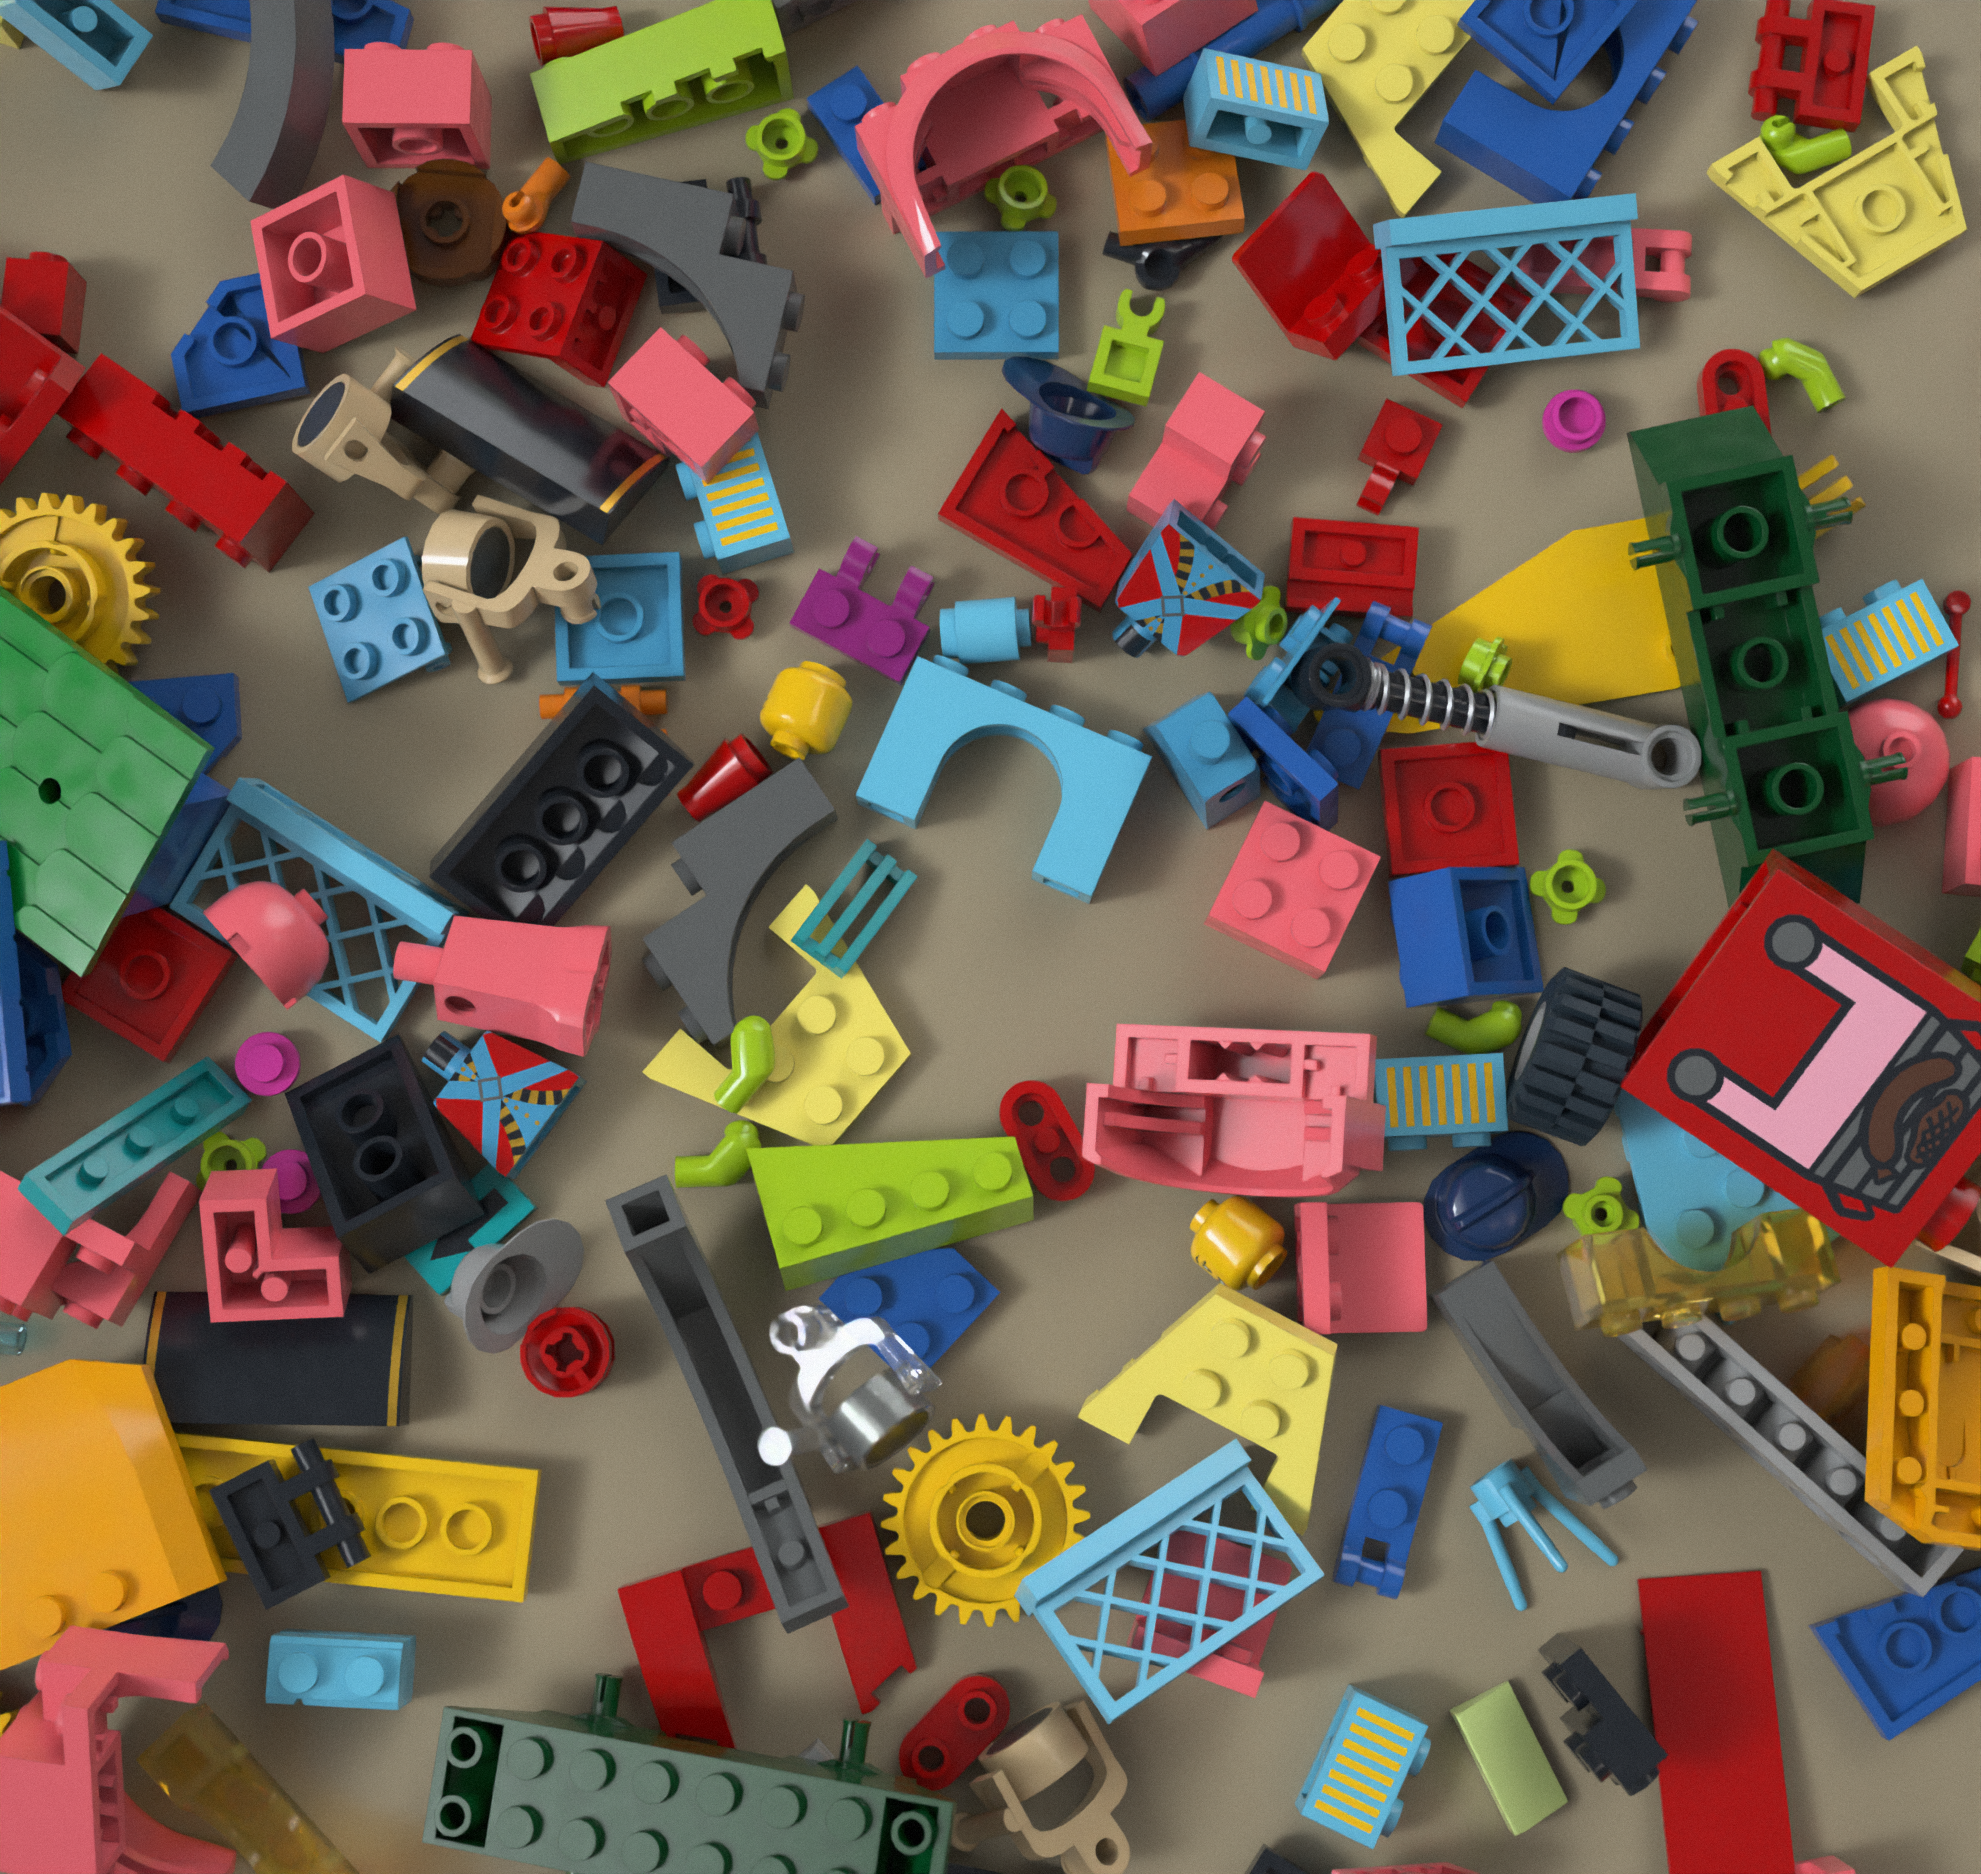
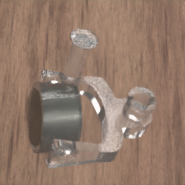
(872, 1420)

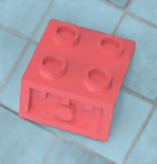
(1360, 1267)
(1238, 1661)

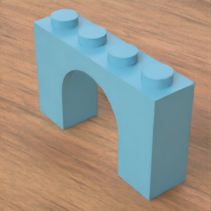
(947, 710)

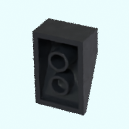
(382, 1156)

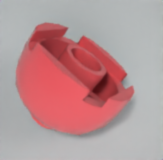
(1895, 726)
(275, 936)

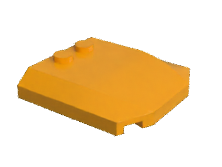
(1925, 1406)
(92, 1505)

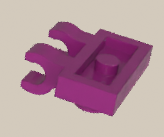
(861, 625)

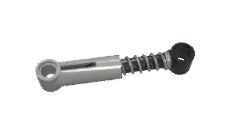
(1504, 719)

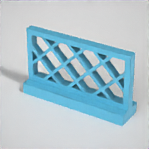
(1505, 228)
(342, 858)
(1138, 1531)

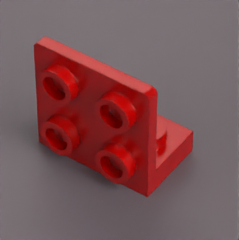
(1316, 270)
(561, 303)
(33, 386)

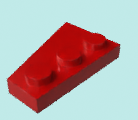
(1031, 517)

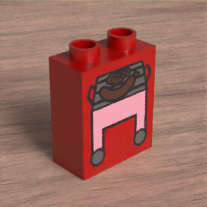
(1825, 1062)

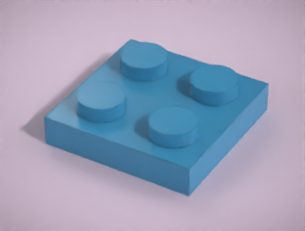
(997, 295)
(635, 630)

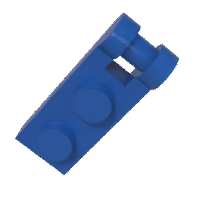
(1353, 738)
(1387, 1499)

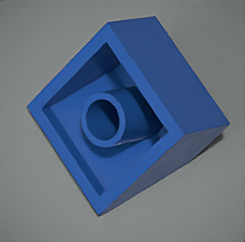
(1465, 936)

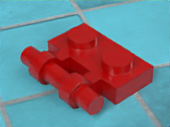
(1831, 67)

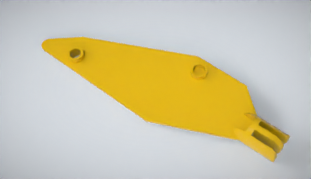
(1576, 618)

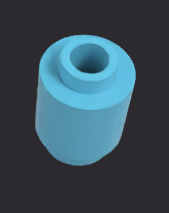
(985, 630)

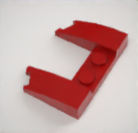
(676, 1606)

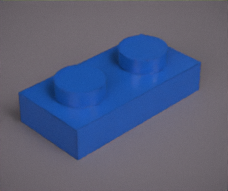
(838, 110)

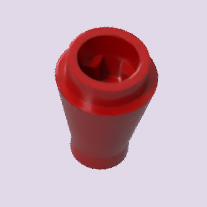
(572, 30)
(724, 777)

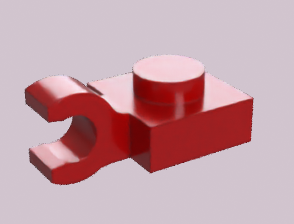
(1395, 449)
(1057, 622)

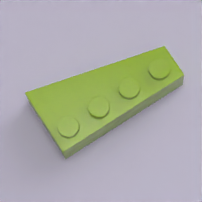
(664, 79)
(884, 1200)

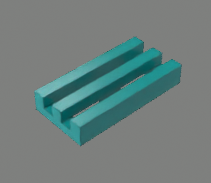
(884, 868)

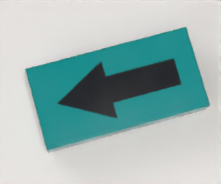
(504, 1211)

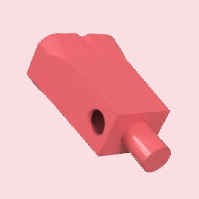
(516, 978)

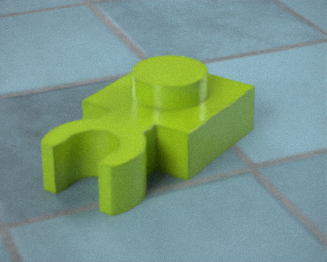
(1127, 356)

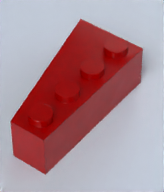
(185, 462)

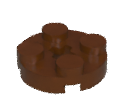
(476, 202)

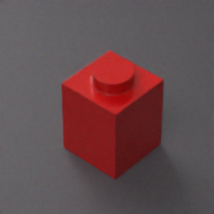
(46, 297)

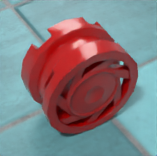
(567, 1352)

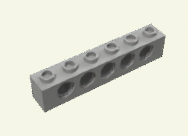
(1787, 1443)

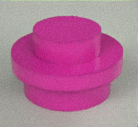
(1573, 421)
(267, 1064)
(296, 1180)

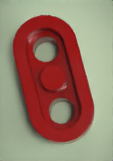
(1748, 377)
(1050, 1139)
(953, 1731)

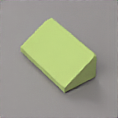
(1509, 1757)

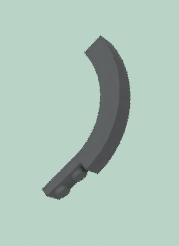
(281, 102)
(729, 1399)

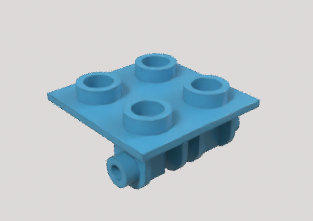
(379, 620)
(1302, 636)

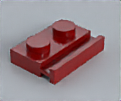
(1351, 563)

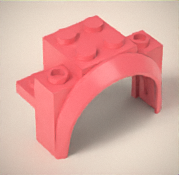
(983, 113)
(1259, 1113)
(111, 1266)
(64, 1766)

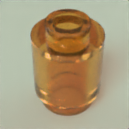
(1834, 1377)

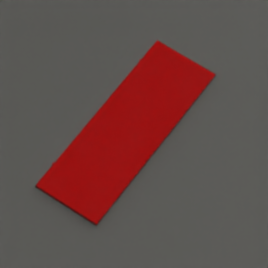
(1716, 1723)

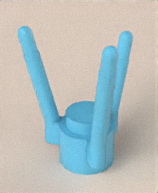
(1506, 1496)

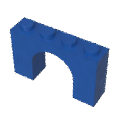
(1553, 152)

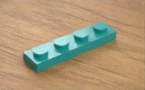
(133, 1145)

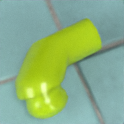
(1799, 153)
(1804, 364)
(1481, 1034)
(751, 1063)
(725, 1163)

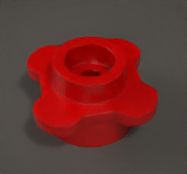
(713, 593)

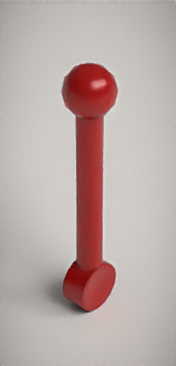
(1955, 606)

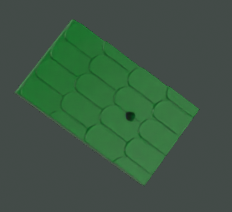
(94, 791)

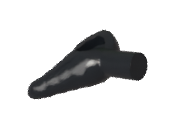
(1159, 263)

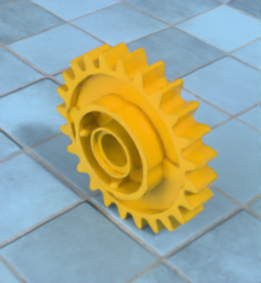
(91, 562)
(948, 1482)

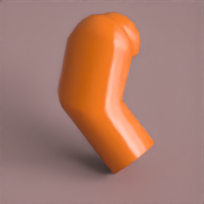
(529, 206)

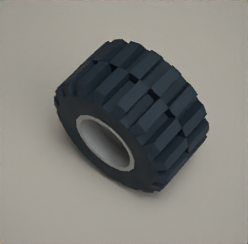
(1574, 1056)

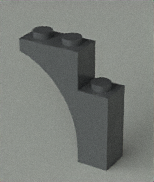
(689, 237)
(731, 861)
(1536, 1390)

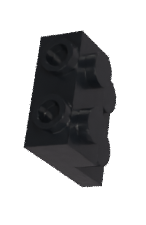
(1603, 1727)

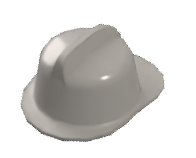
(509, 1284)

